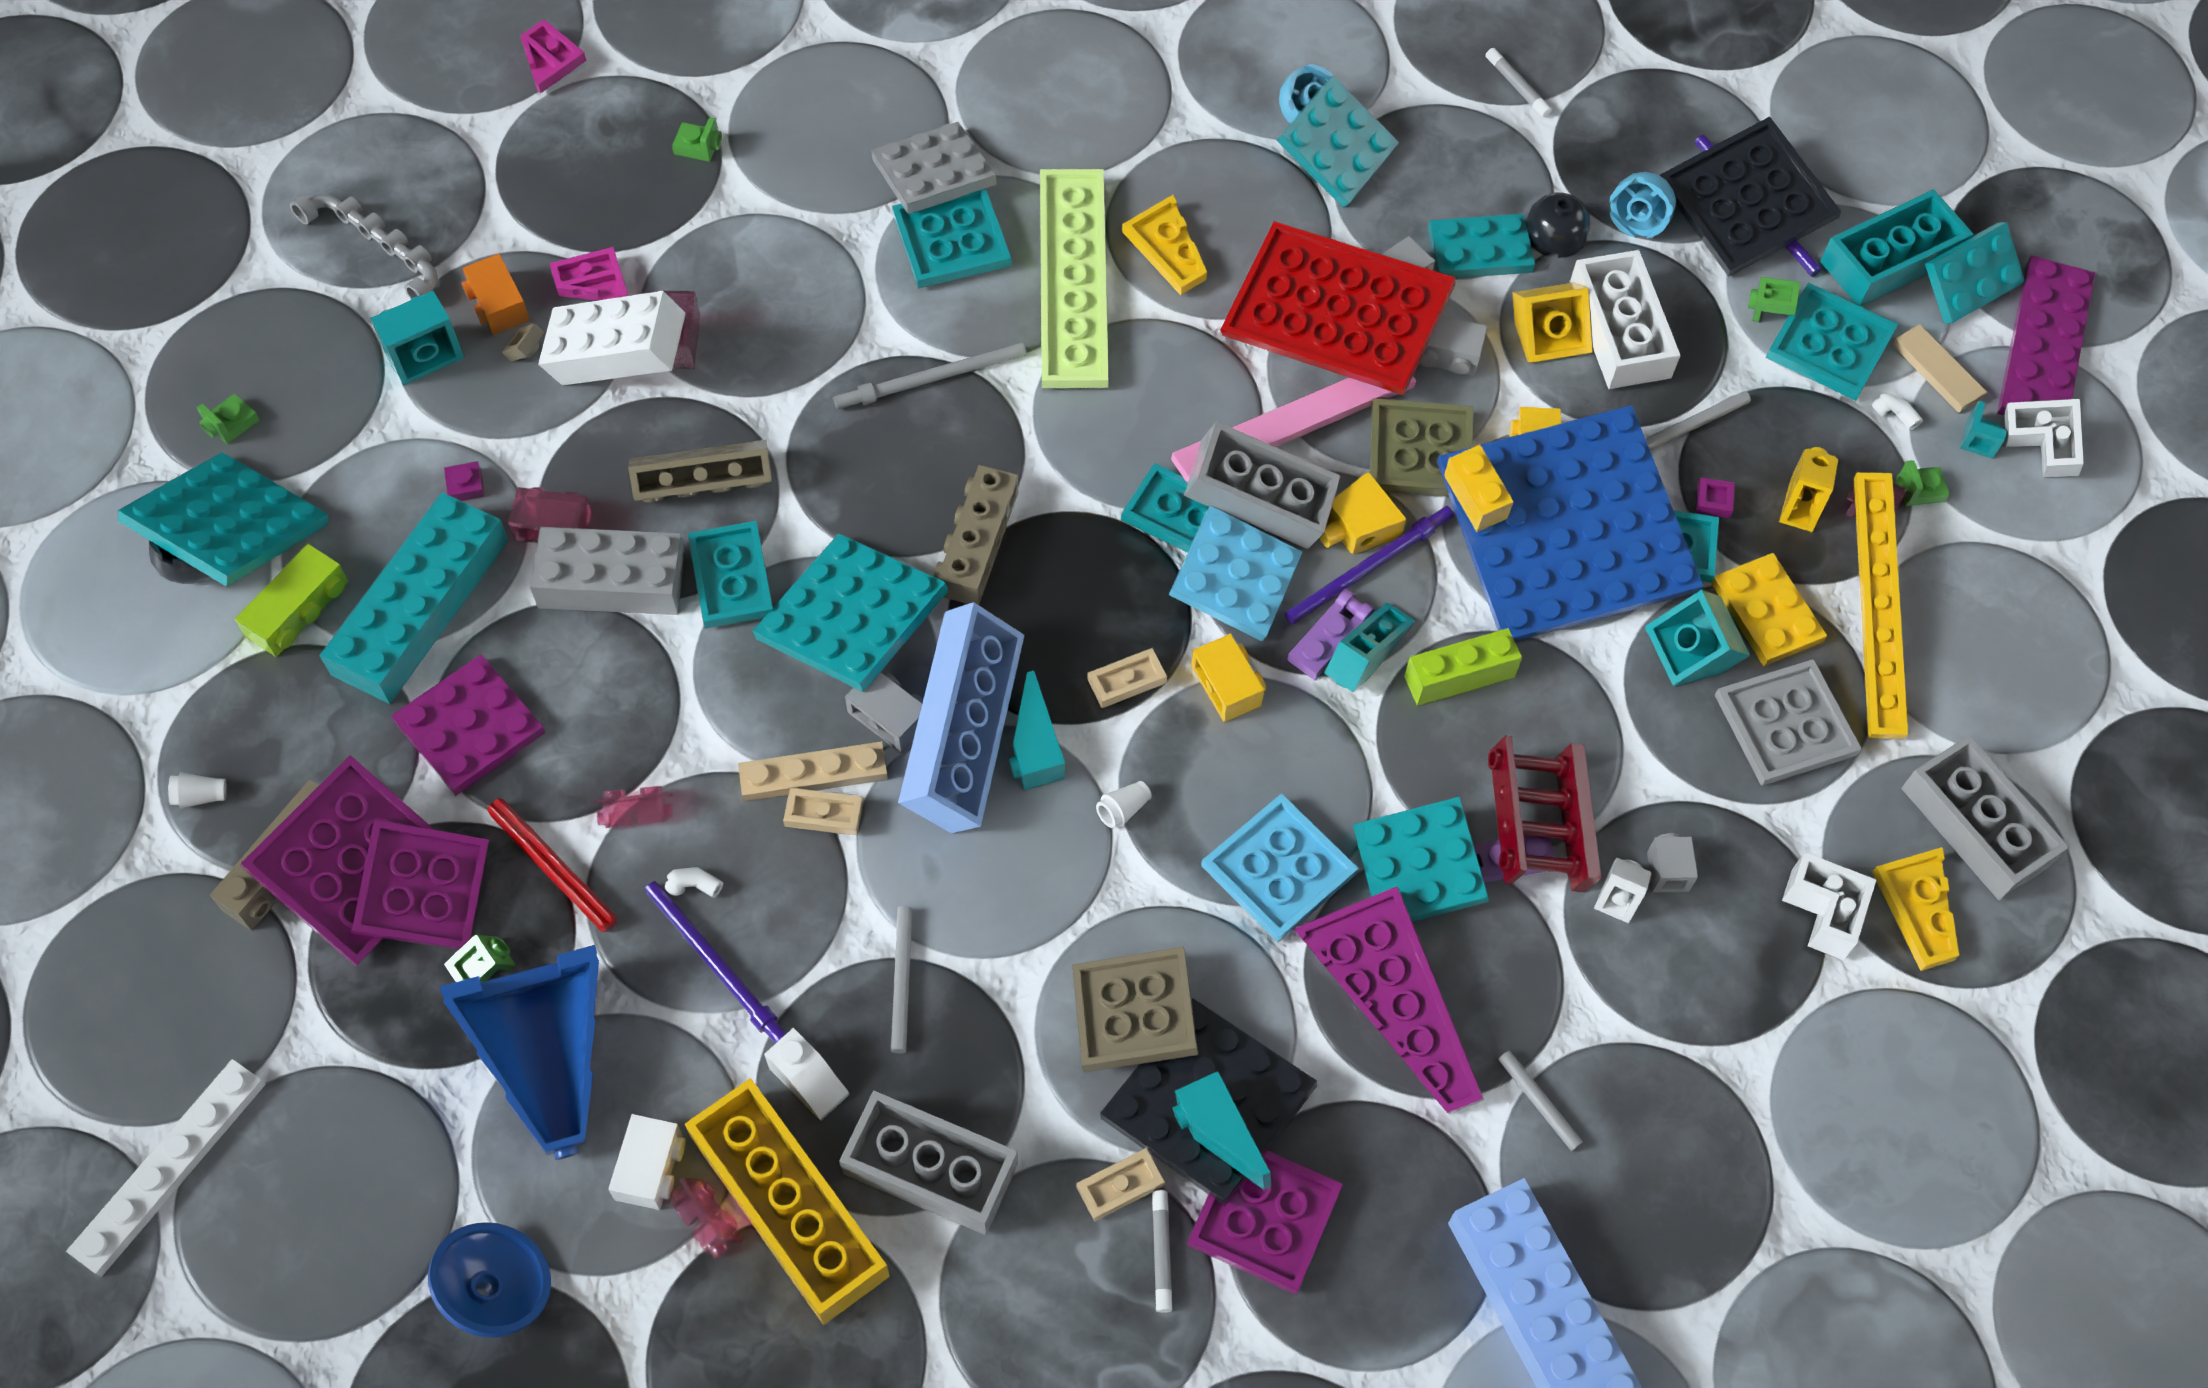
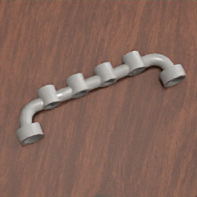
(372, 228)

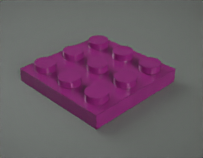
(468, 724)
(420, 885)
(1270, 1229)

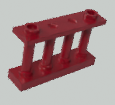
(1572, 799)

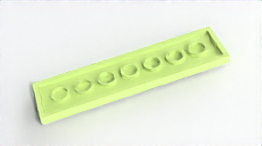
(1073, 279)

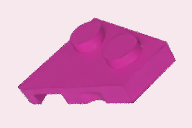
(550, 54)
(590, 276)

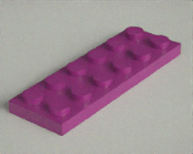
(2047, 333)

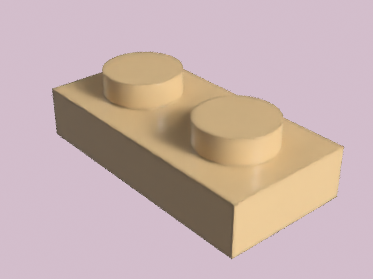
(1127, 678)
(823, 811)
(1120, 1184)

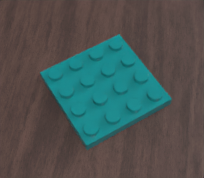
(223, 518)
(850, 612)

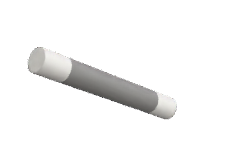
(1518, 82)
(1162, 1251)

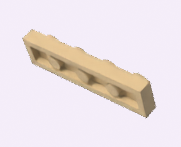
(812, 771)

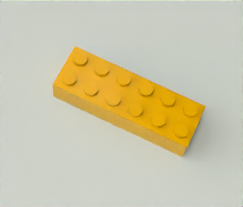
(787, 1201)

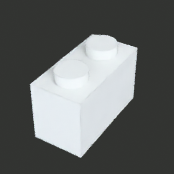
(646, 1162)

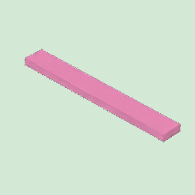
(1299, 417)

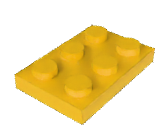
(1768, 609)

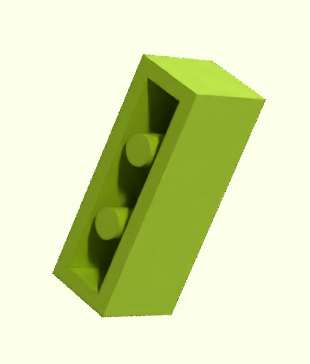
(292, 600)
(1462, 666)

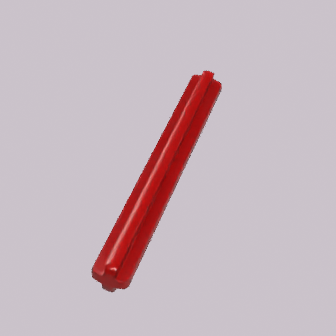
(552, 865)

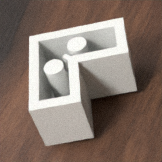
(2054, 427)
(1836, 896)

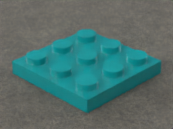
(1337, 141)
(952, 239)
(1832, 341)
(1425, 856)

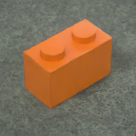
(495, 294)

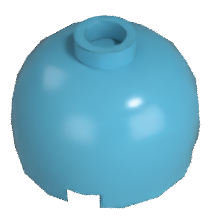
(1300, 89)
(1642, 204)

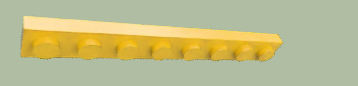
(1880, 606)

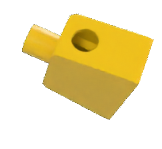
(1816, 474)
(1363, 517)

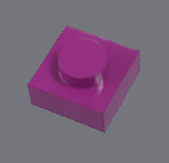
(464, 481)
(1715, 497)

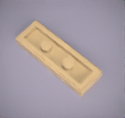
(1939, 368)

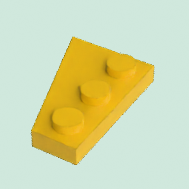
(1165, 242)
(1920, 906)

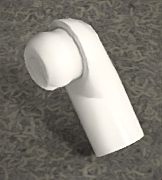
(1900, 407)
(690, 877)

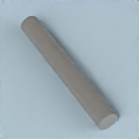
(1540, 1101)

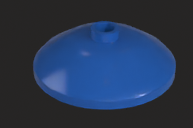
(501, 1264)

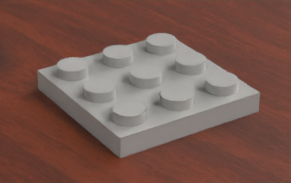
(933, 167)
(1787, 722)

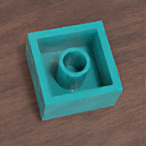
(417, 337)

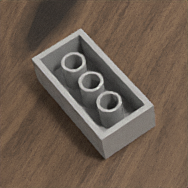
(1262, 485)
(608, 570)
(1984, 817)
(929, 1162)

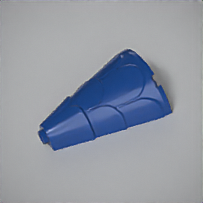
(537, 1042)

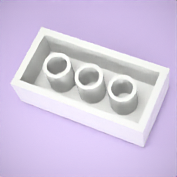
(1626, 320)
(612, 338)

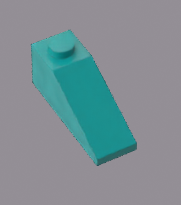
(1368, 646)
(1035, 745)
(1218, 1126)

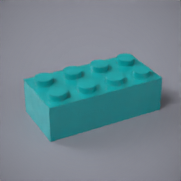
(1893, 247)

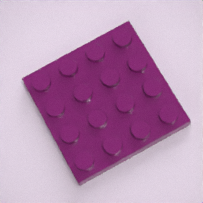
(321, 852)

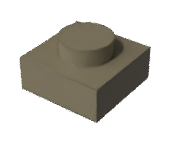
(524, 343)

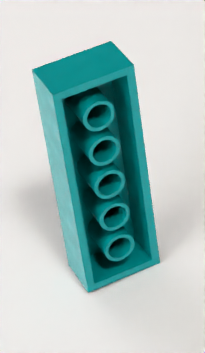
(414, 598)

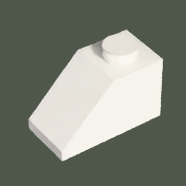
(1623, 889)
(806, 1074)

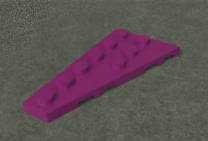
(1388, 976)

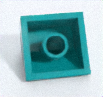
(1697, 639)

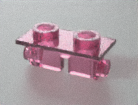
(618, 807)
(697, 1201)

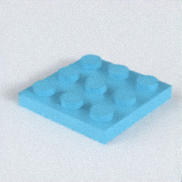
(1235, 573)
(1279, 867)

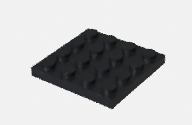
(1750, 196)
(1258, 1080)

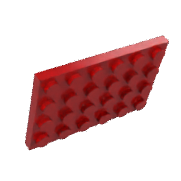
(1338, 307)

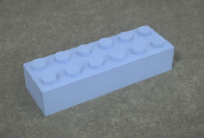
(962, 719)
(1538, 1292)

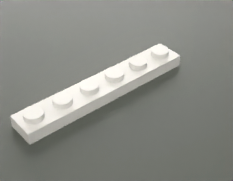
(165, 1168)

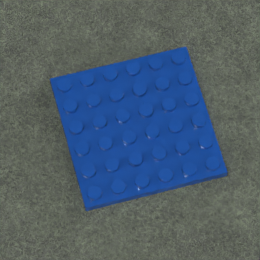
(1583, 528)

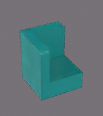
(1981, 434)

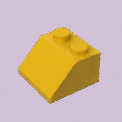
(1553, 321)

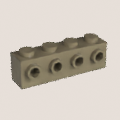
(700, 470)
(977, 534)
(239, 892)

